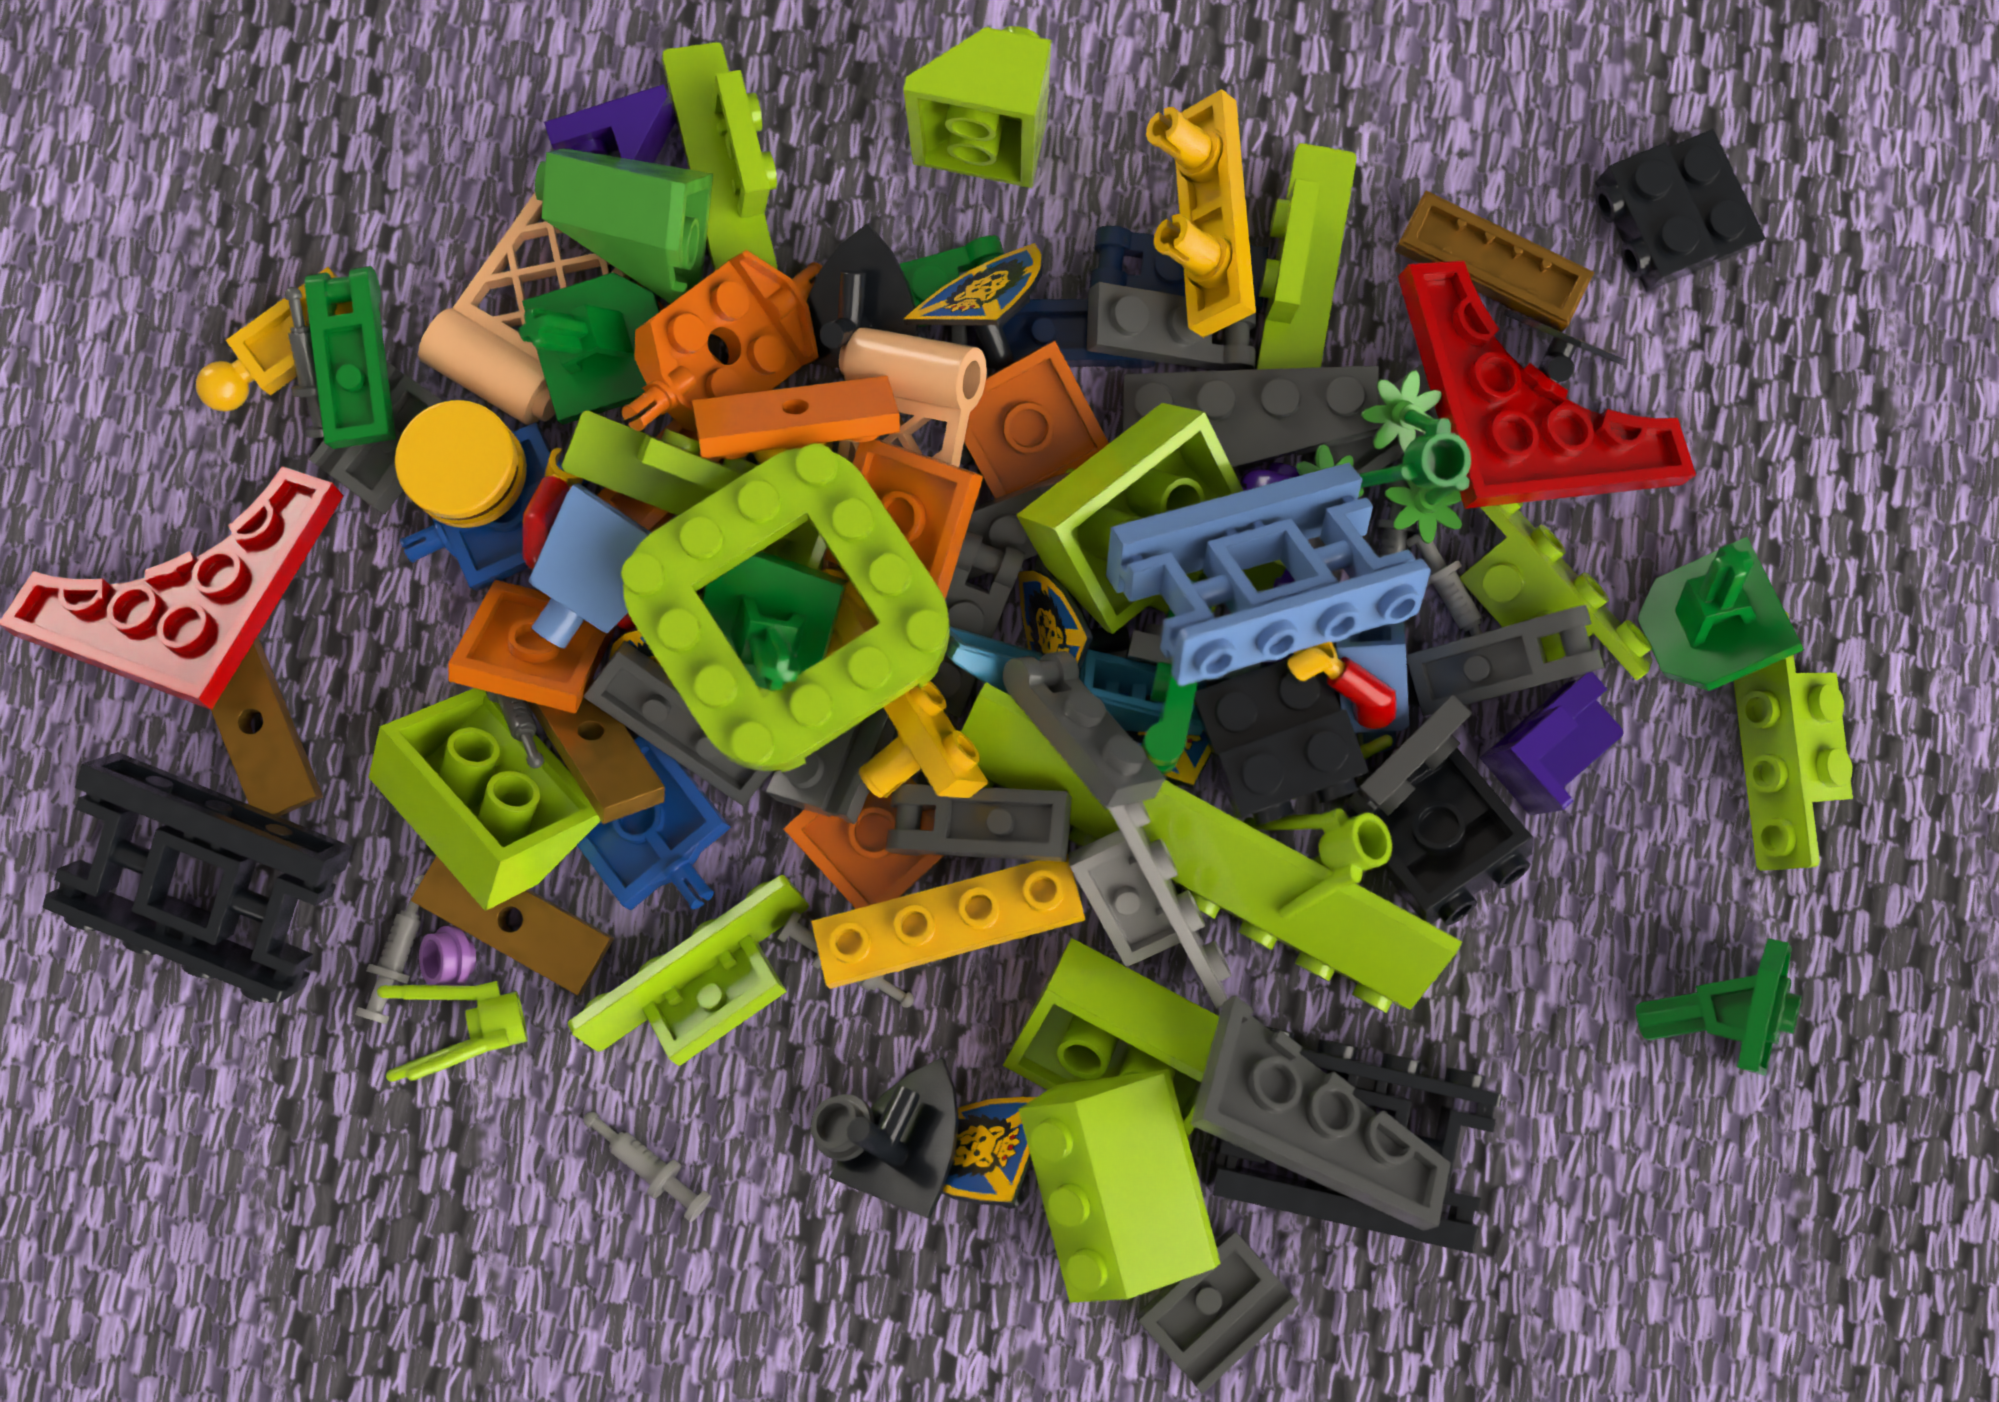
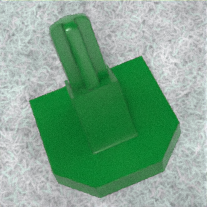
(589, 343)
(776, 615)
(1717, 619)
(1738, 1009)

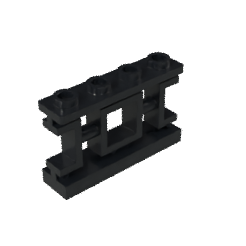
(216, 832)
(1370, 1084)

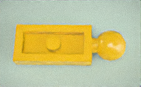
(262, 355)

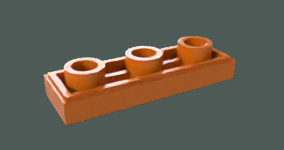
(795, 417)

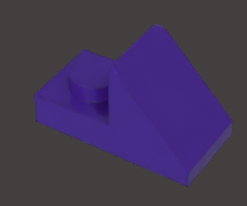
(630, 124)

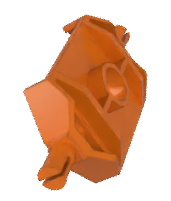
(755, 314)

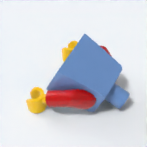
(576, 555)
(1369, 677)

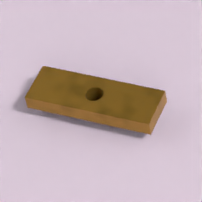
(602, 759)
(273, 760)
(547, 941)

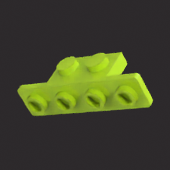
(721, 138)
(1307, 257)
(647, 468)
(1530, 579)
(1790, 758)
(702, 983)

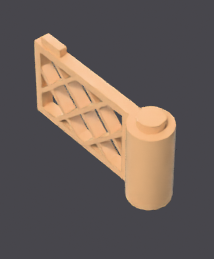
(484, 349)
(927, 381)

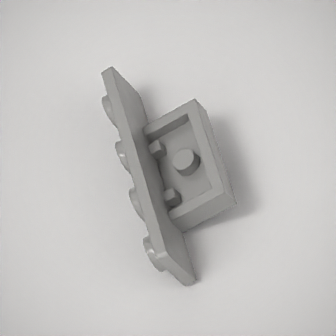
(1138, 903)

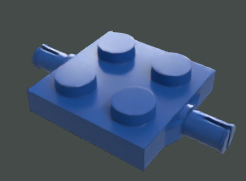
(496, 547)
(658, 842)

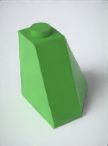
(631, 214)

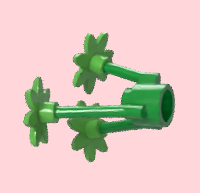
(1431, 465)

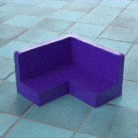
(1554, 745)

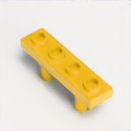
(1212, 222)
(924, 730)
(946, 921)

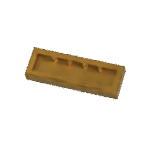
(1497, 260)

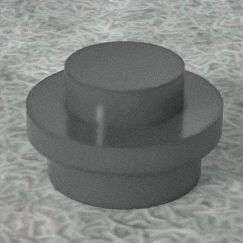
(831, 1123)

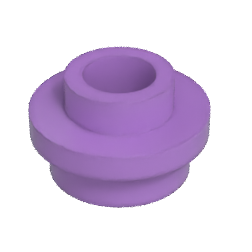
(447, 957)

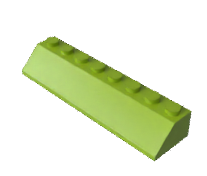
(1231, 868)

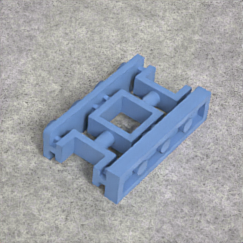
(1250, 531)

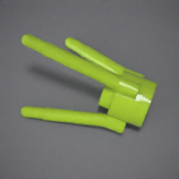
(1345, 848)
(491, 1025)

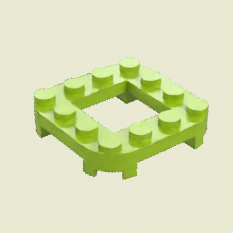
(835, 692)

